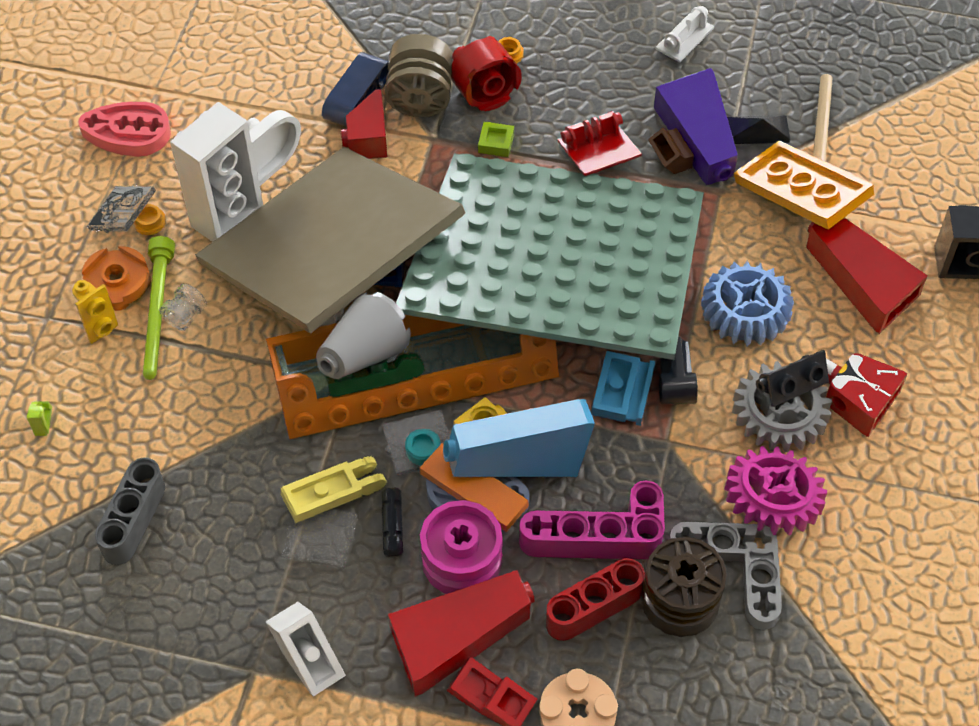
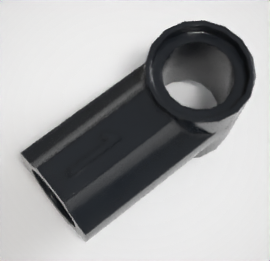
(676, 379)

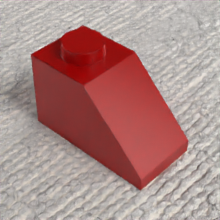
(366, 128)

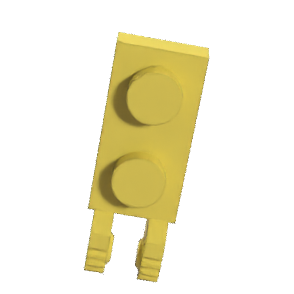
(331, 488)

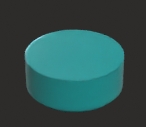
(421, 445)

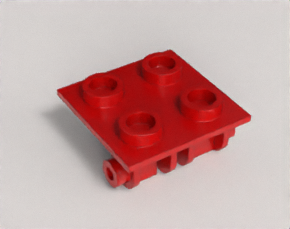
(598, 144)

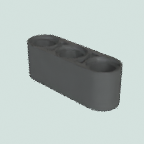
(131, 526)

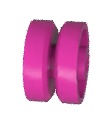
(460, 545)

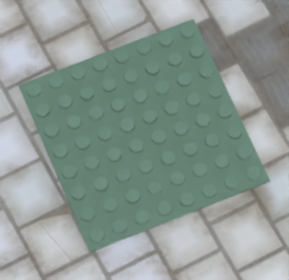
(559, 256)

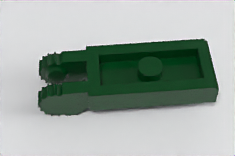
(378, 375)

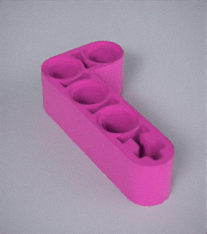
(592, 525)

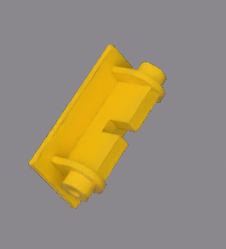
(94, 310)

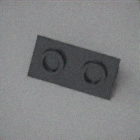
(794, 378)

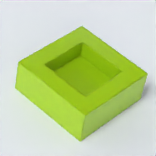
(496, 139)

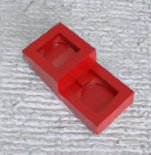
(490, 695)

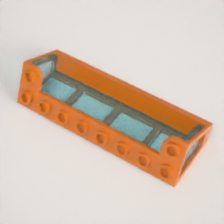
(458, 365)

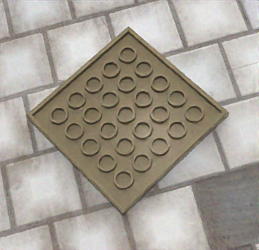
(329, 237)

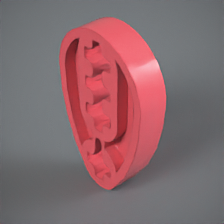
(113, 118)

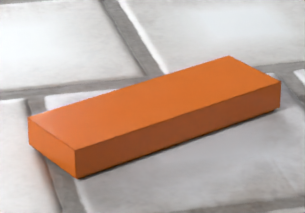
(487, 491)

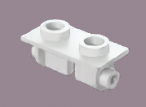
(686, 34)

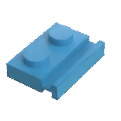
(623, 388)

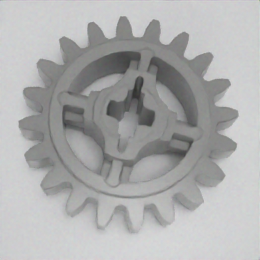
(785, 422)

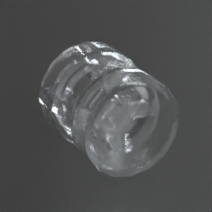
(183, 307)

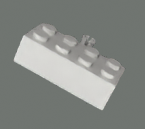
(226, 161)

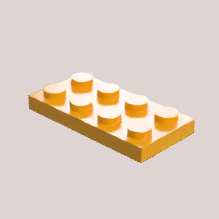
(804, 184)

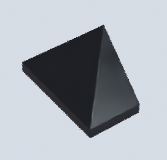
(759, 129)

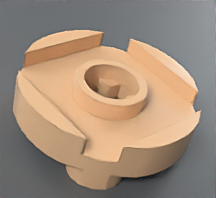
(578, 688)

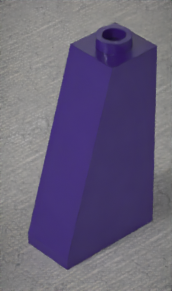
(698, 113)

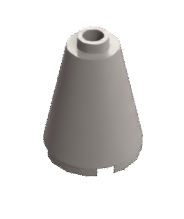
(364, 336)

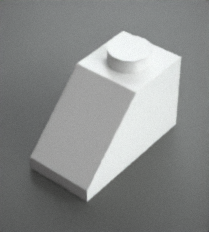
(305, 647)

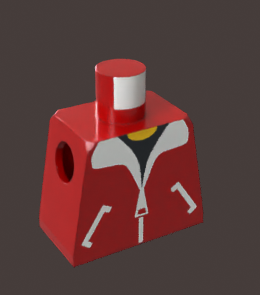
(863, 390)

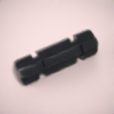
(392, 522)

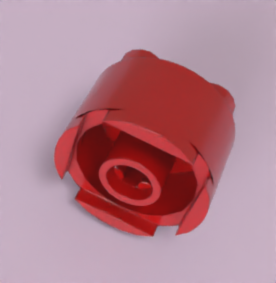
(485, 73)

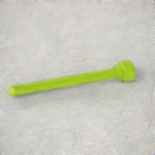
(161, 252)

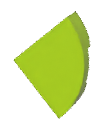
(39, 417)

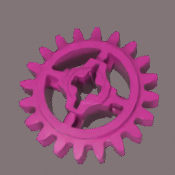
(775, 490)

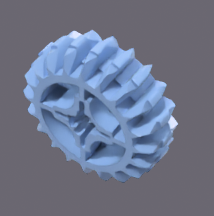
(747, 295)

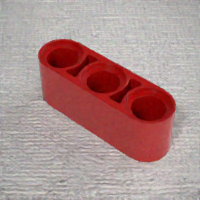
(602, 584)

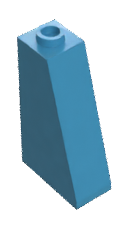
(522, 443)

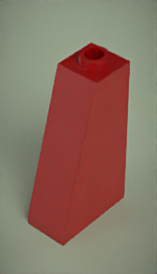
(866, 271)
(449, 629)

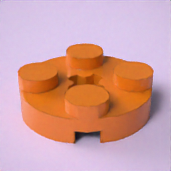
(127, 261)

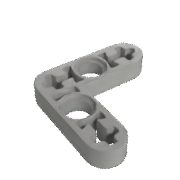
(752, 559)

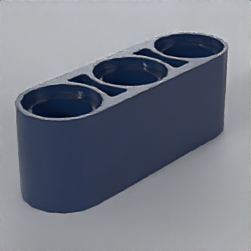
(357, 83)

